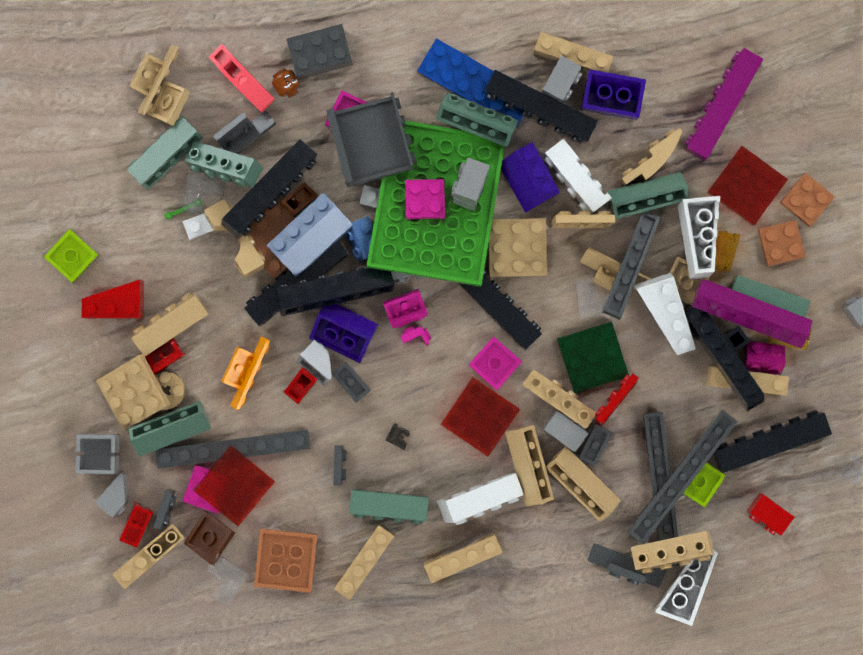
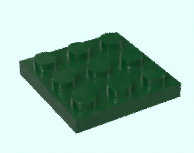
(592, 357)

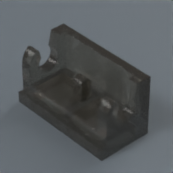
(395, 435)

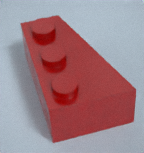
(116, 303)

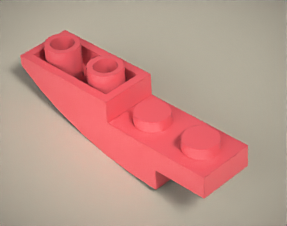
(241, 78)

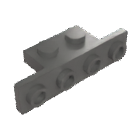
(243, 132)
(623, 565)

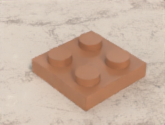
(807, 199)
(781, 243)

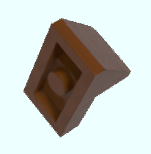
(298, 199)

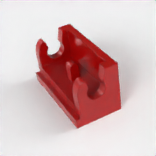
(164, 356)
(135, 525)

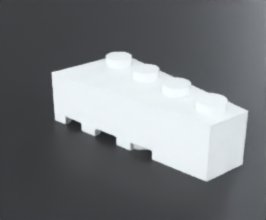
(576, 177)
(699, 234)
(667, 310)
(480, 499)
(686, 591)

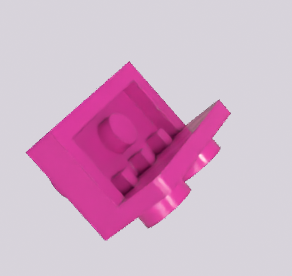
(405, 308)
(411, 333)
(765, 357)

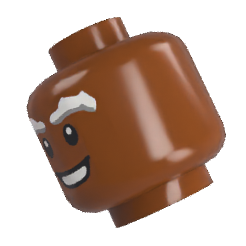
(285, 83)

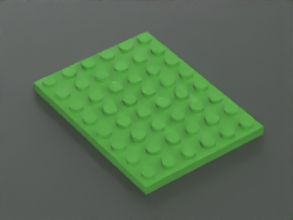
(437, 248)

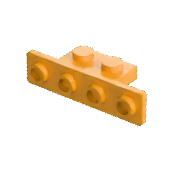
(243, 369)

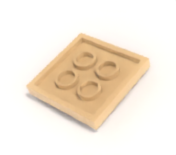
(583, 220)
(518, 248)
(133, 392)

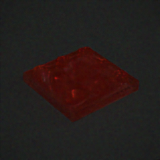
(747, 185)
(480, 416)
(234, 485)

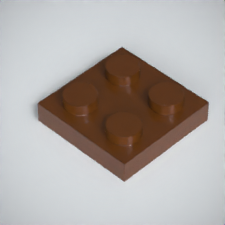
(209, 538)

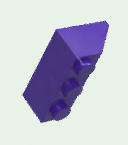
(613, 94)
(529, 177)
(343, 331)

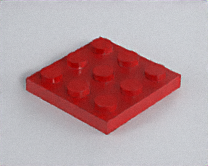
(616, 398)

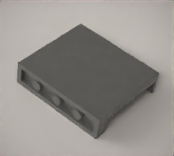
(371, 141)

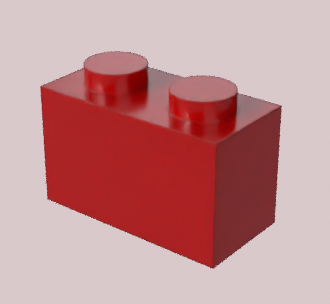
(770, 514)

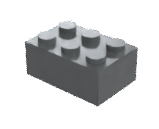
(319, 51)

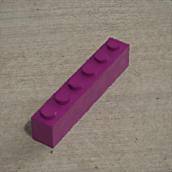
(723, 104)
(752, 313)

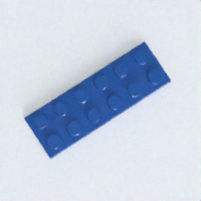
(460, 76)

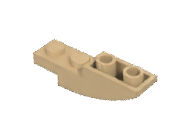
(658, 154)
(148, 556)

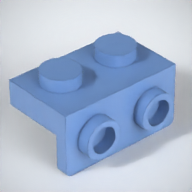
(360, 238)

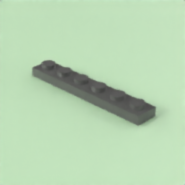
(631, 265)

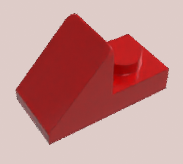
(300, 385)

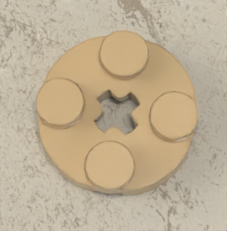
(177, 388)

